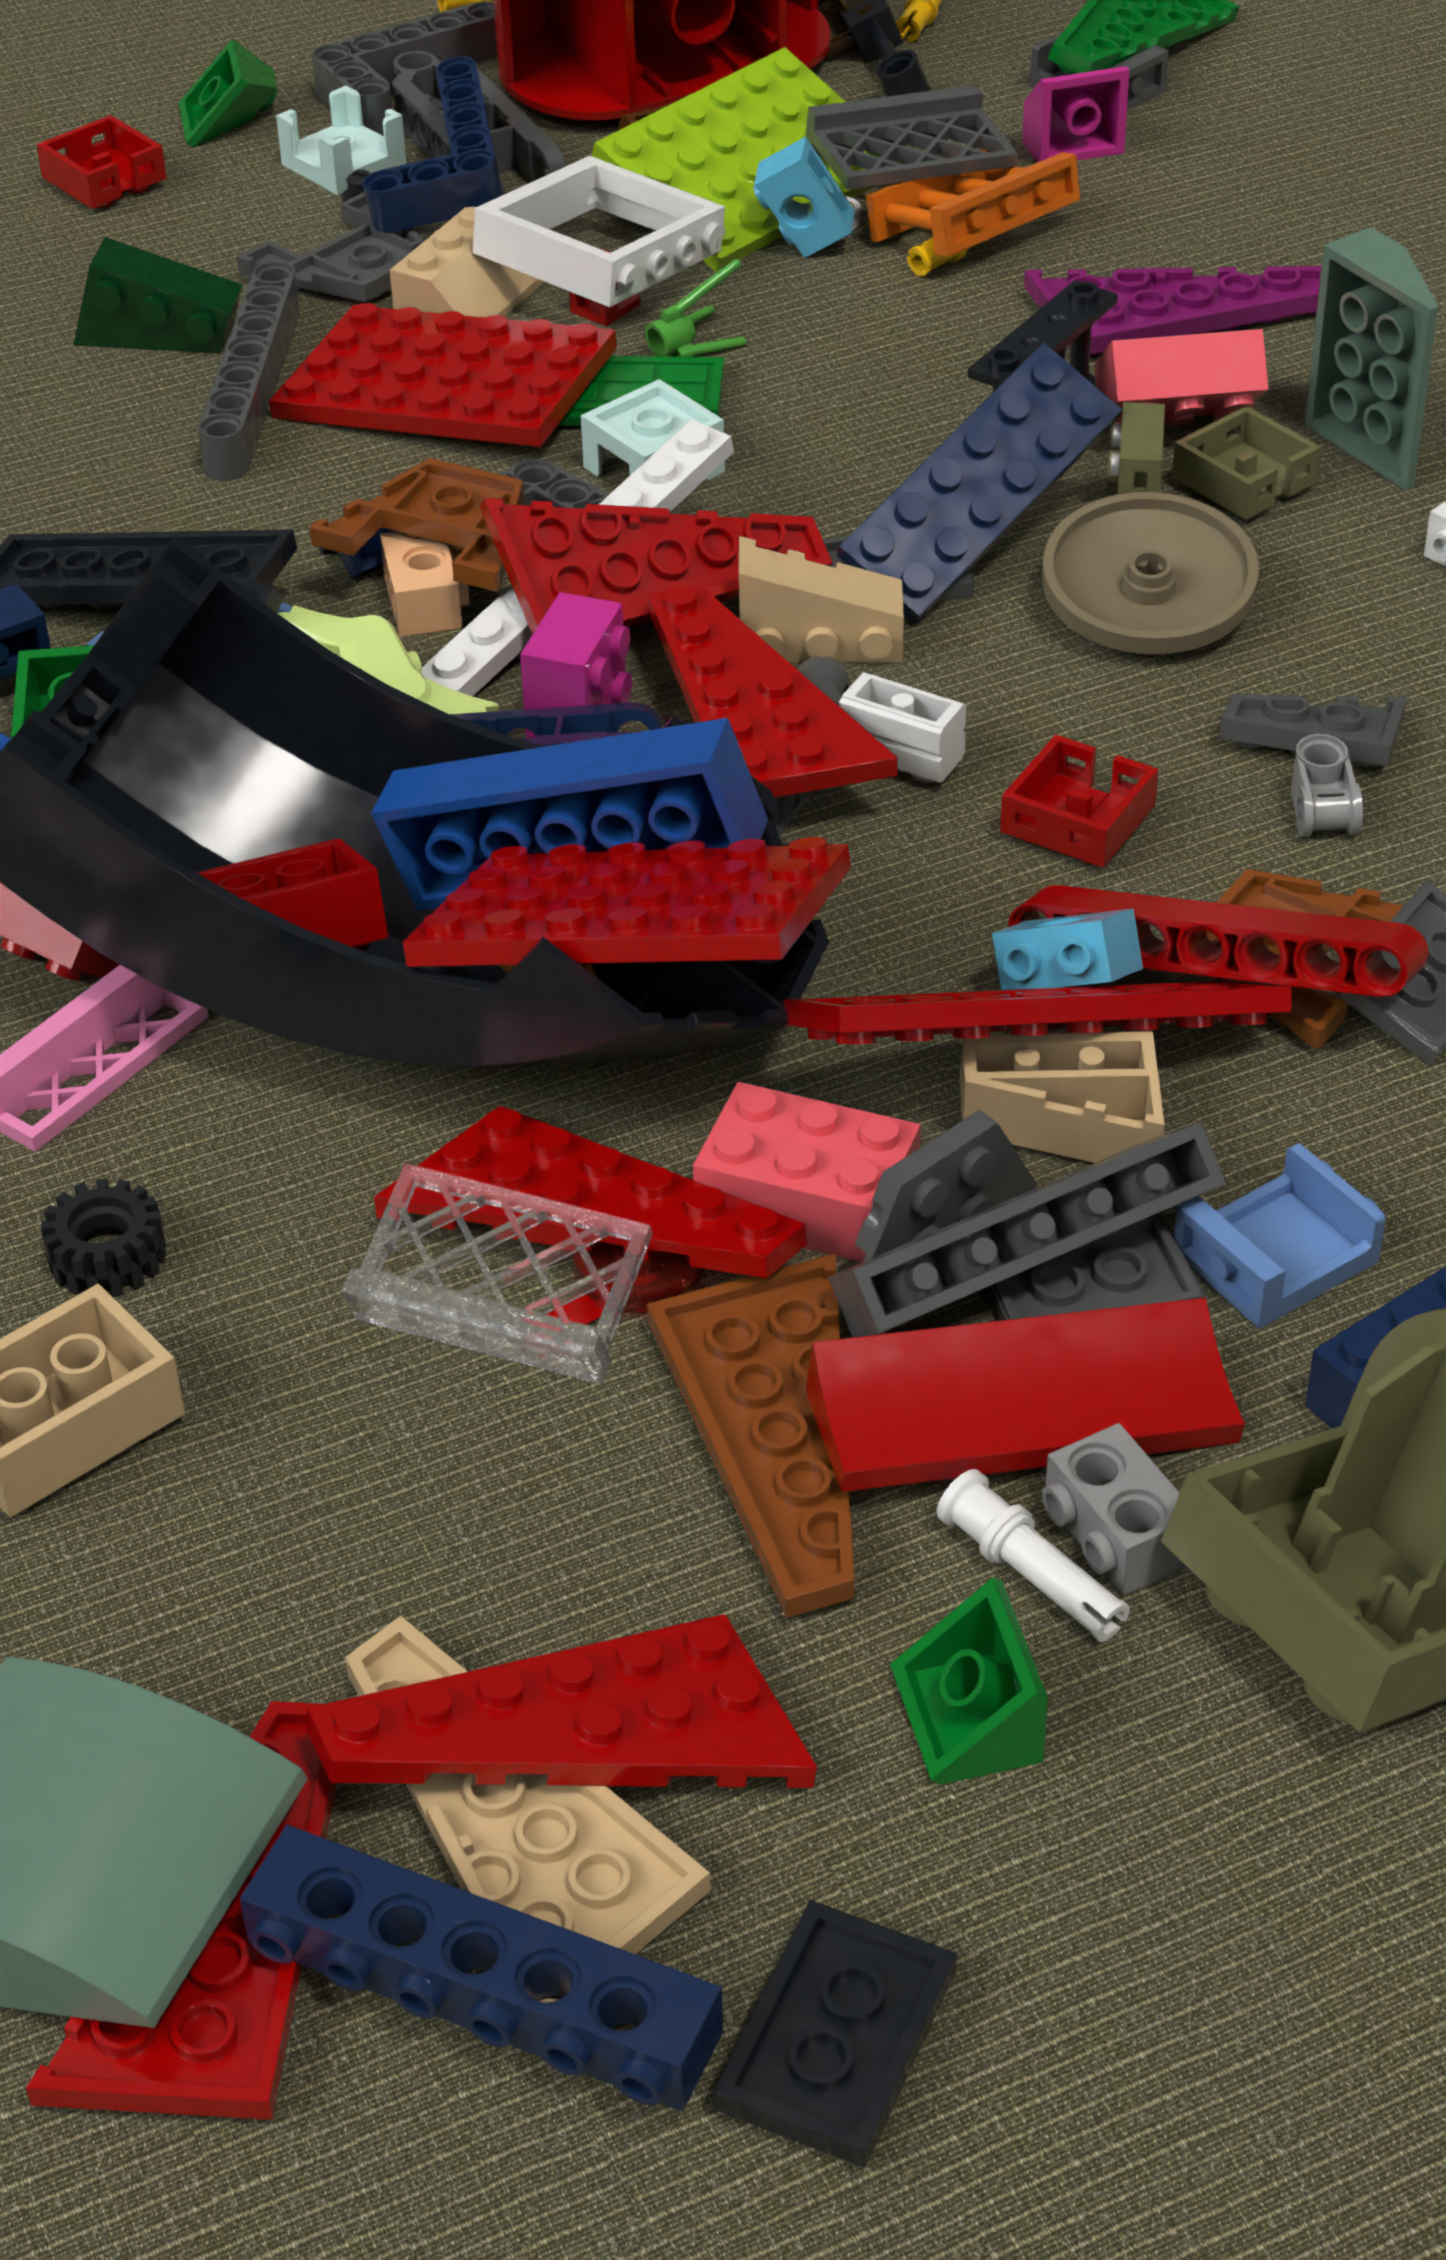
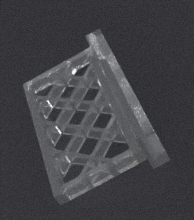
(489, 1325)

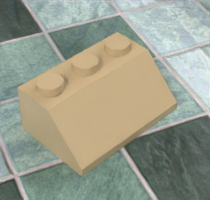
(450, 277)

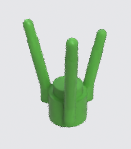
(675, 331)

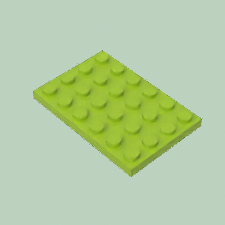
(717, 139)

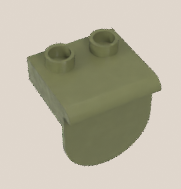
(1341, 1538)

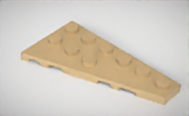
(537, 1846)

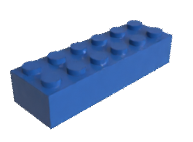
(590, 793)

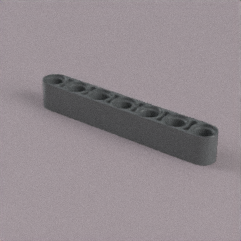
(249, 371)

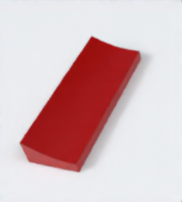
(1018, 1390)

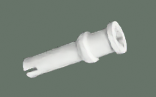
(1009, 1536)

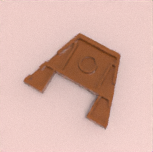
(432, 503)
(1313, 1011)

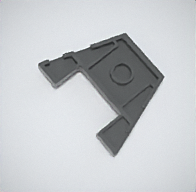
(347, 266)

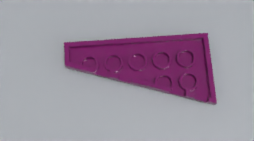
(1177, 303)

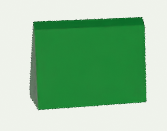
(974, 1691)

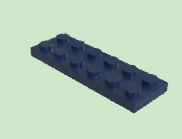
(981, 480)

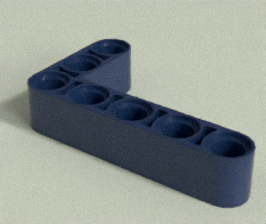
(446, 184)

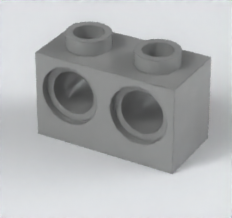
(1113, 1507)

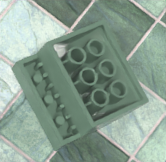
(120, 1839)

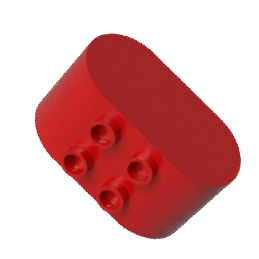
(641, 53)

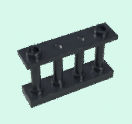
(1058, 323)

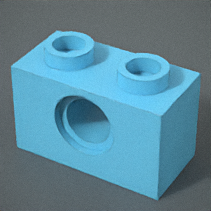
(802, 173)
(1068, 950)

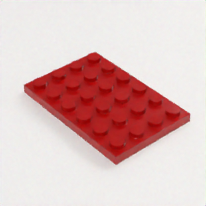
(445, 374)
(633, 903)

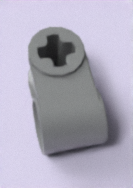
(1325, 787)

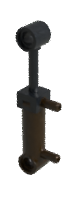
(877, 35)

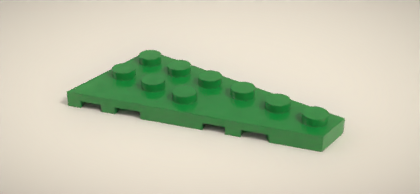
(1119, 29)

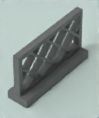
(916, 119)

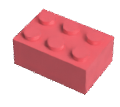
(1186, 373)
(804, 1160)

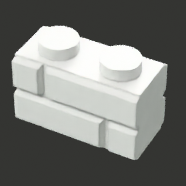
(911, 723)

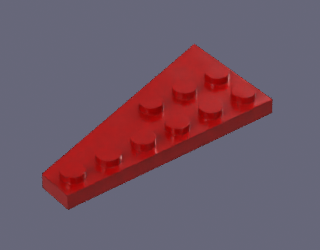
(631, 551)
(781, 720)
(560, 1166)
(230, 2019)

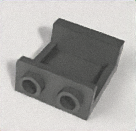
(1146, 71)

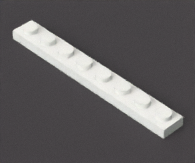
(502, 629)

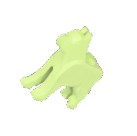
(377, 649)

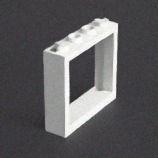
(518, 232)

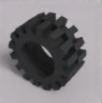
(101, 1213)

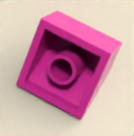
(1077, 115)

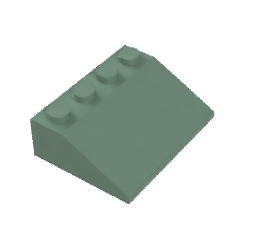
(1372, 353)

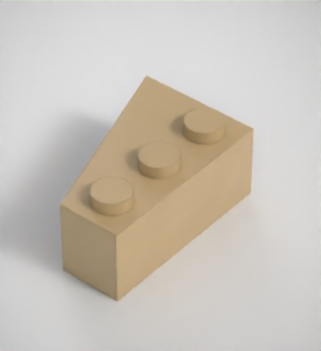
(1066, 1090)

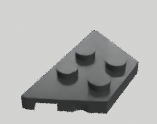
(944, 1183)

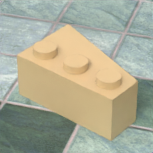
(818, 608)

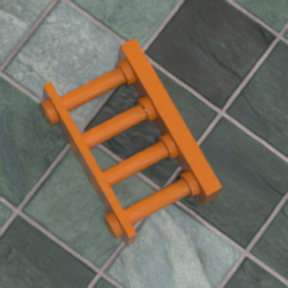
(974, 204)

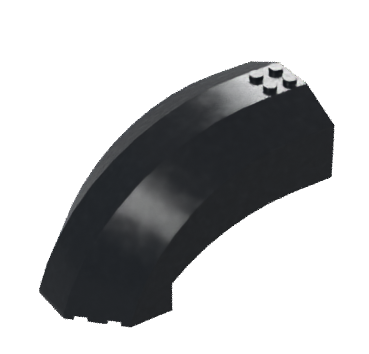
(235, 736)

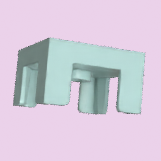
(343, 147)
(640, 425)

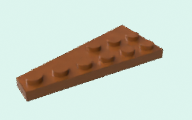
(743, 1373)

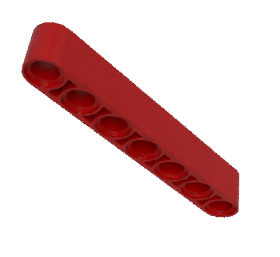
(1242, 942)

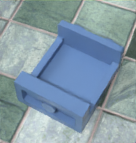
(1282, 1238)

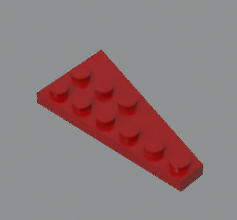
(581, 1715)

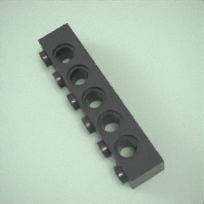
(1026, 1231)

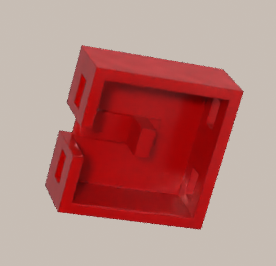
(102, 169)
(1060, 811)

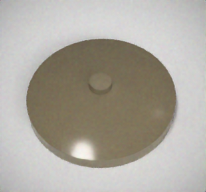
(1150, 573)

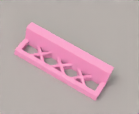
(75, 1045)

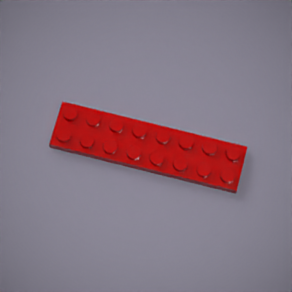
(1035, 1010)

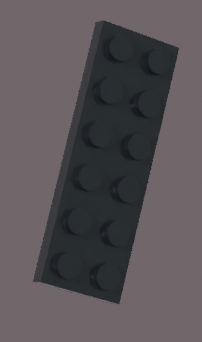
(109, 566)

